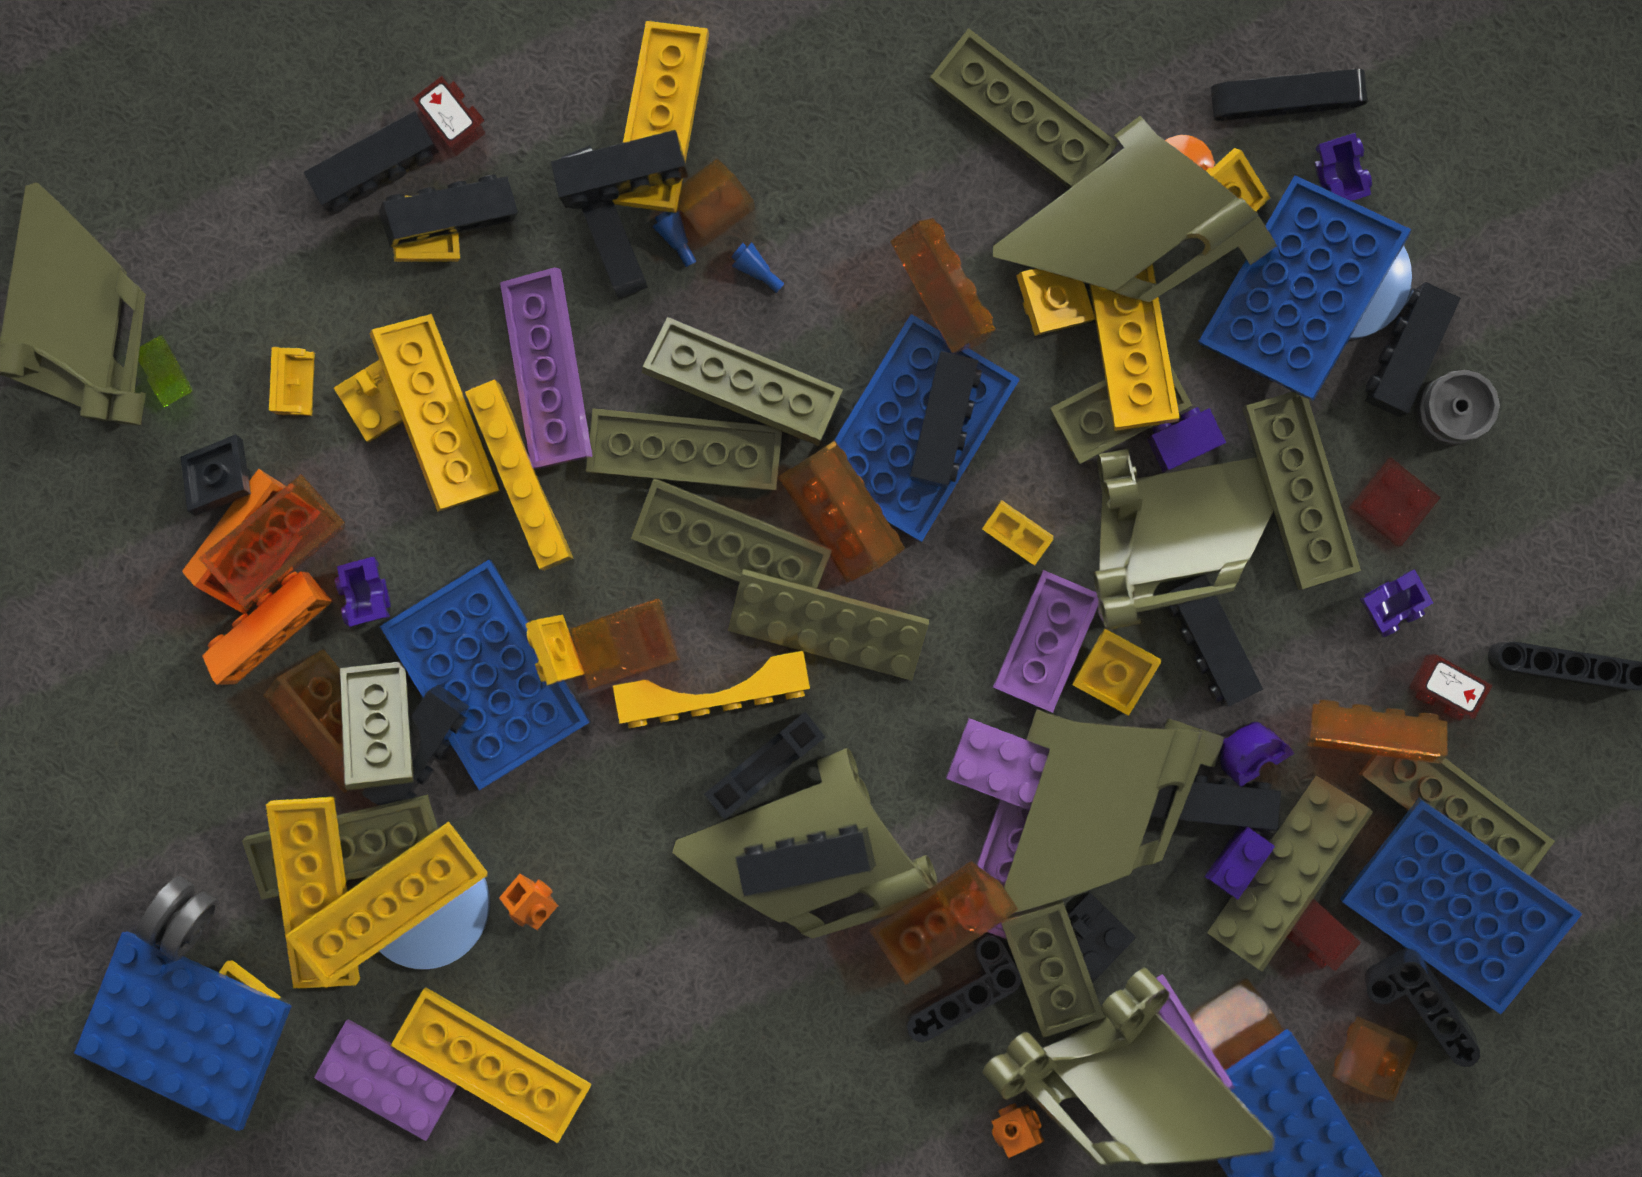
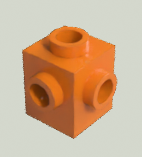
(533, 906)
(1017, 1129)

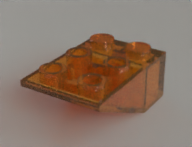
(625, 643)

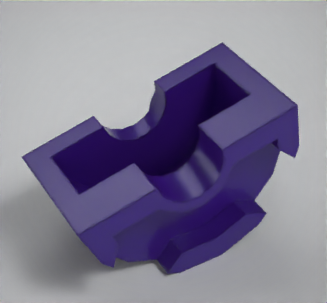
(1341, 168)
(364, 592)
(1396, 601)
(1249, 749)

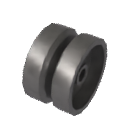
(1460, 389)
(176, 918)

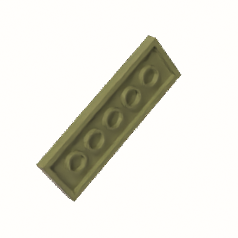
(1022, 110)
(742, 381)
(684, 449)
(1301, 489)
(725, 538)
(828, 624)
(1463, 802)
(367, 840)
(1301, 861)

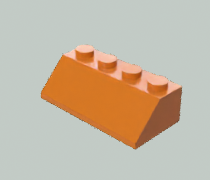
(262, 490)
(265, 629)

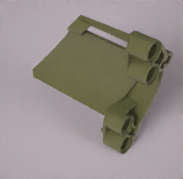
(1133, 216)
(67, 315)
(1174, 530)
(1099, 801)
(826, 806)
(1136, 1082)

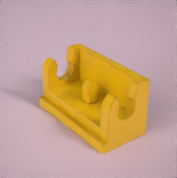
(291, 381)
(1018, 532)

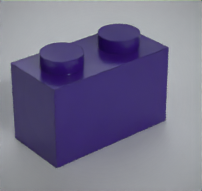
(1186, 439)
(1239, 861)

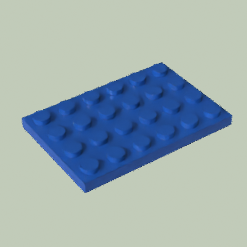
(1308, 294)
(888, 420)
(478, 649)
(1460, 906)
(183, 1031)
(1299, 1112)

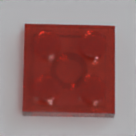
(1394, 502)

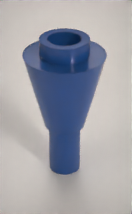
(672, 230)
(751, 262)

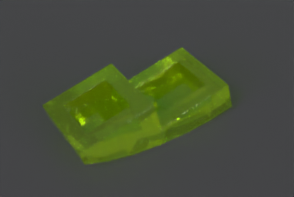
(163, 371)

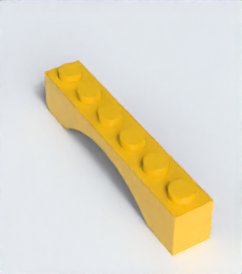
(518, 475)
(646, 700)

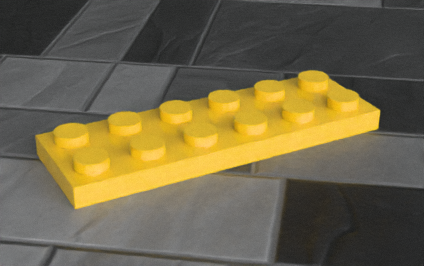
(665, 98)
(1135, 358)
(434, 412)
(307, 871)
(387, 904)
(491, 1064)

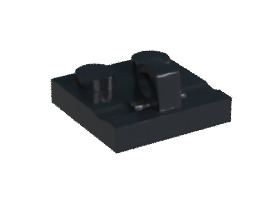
(215, 475)
(1098, 934)

